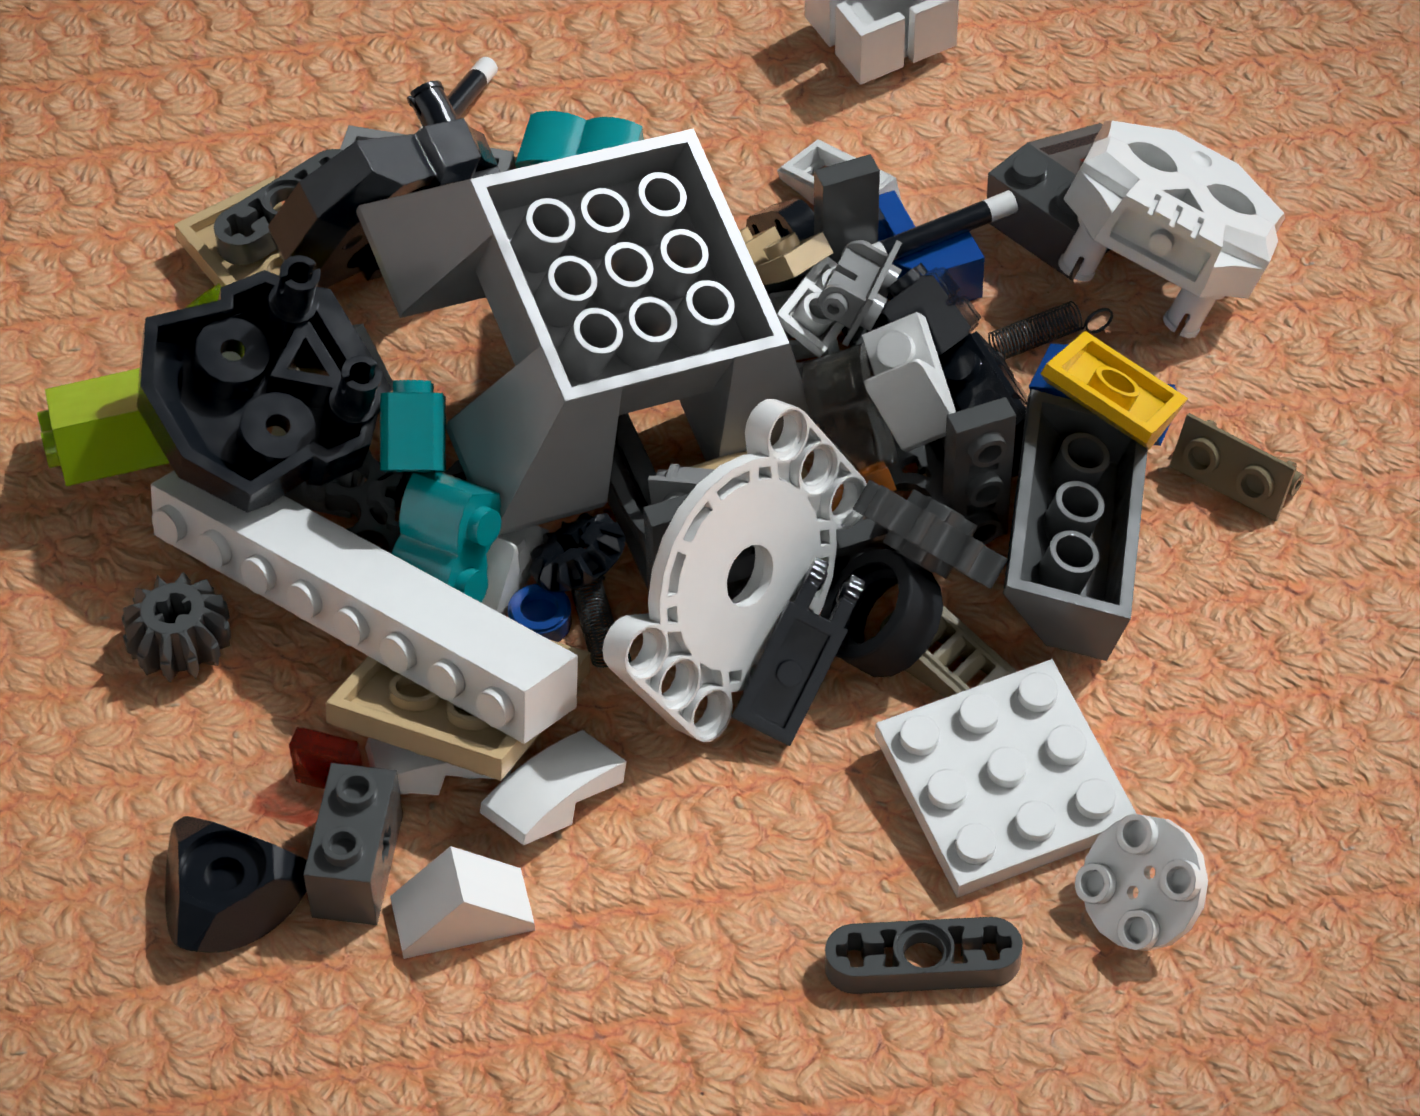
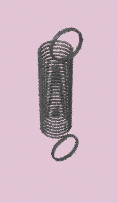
(1041, 330)
(585, 629)

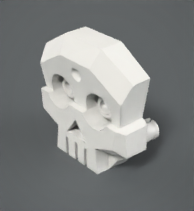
(1174, 214)

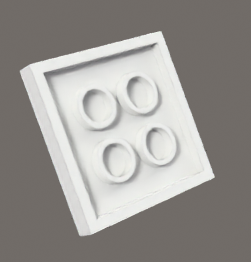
(1003, 776)

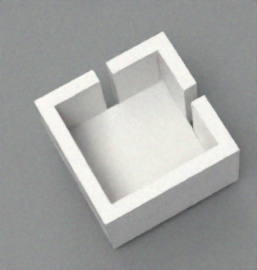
(879, 34)

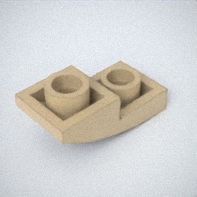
(784, 257)

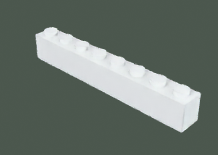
(376, 605)

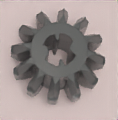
(176, 627)

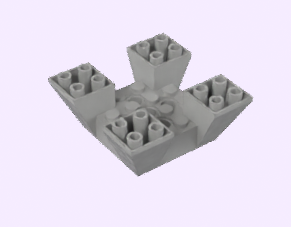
(612, 297)

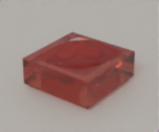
(315, 751)

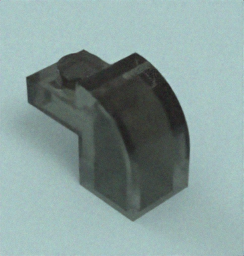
(845, 409)

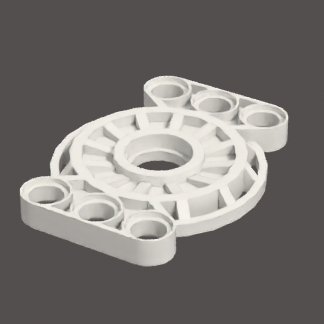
(738, 505)

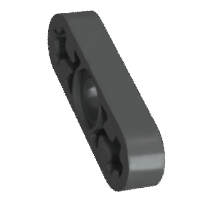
(240, 234)
(942, 933)

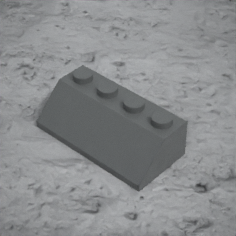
(1075, 527)

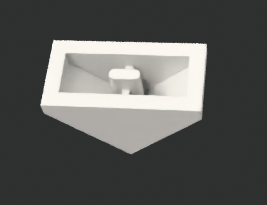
(460, 903)

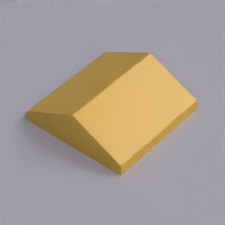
(1114, 389)

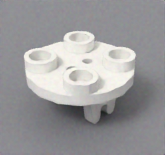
(1122, 861)

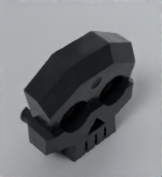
(321, 210)
(217, 410)

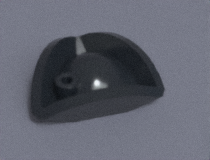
(226, 886)

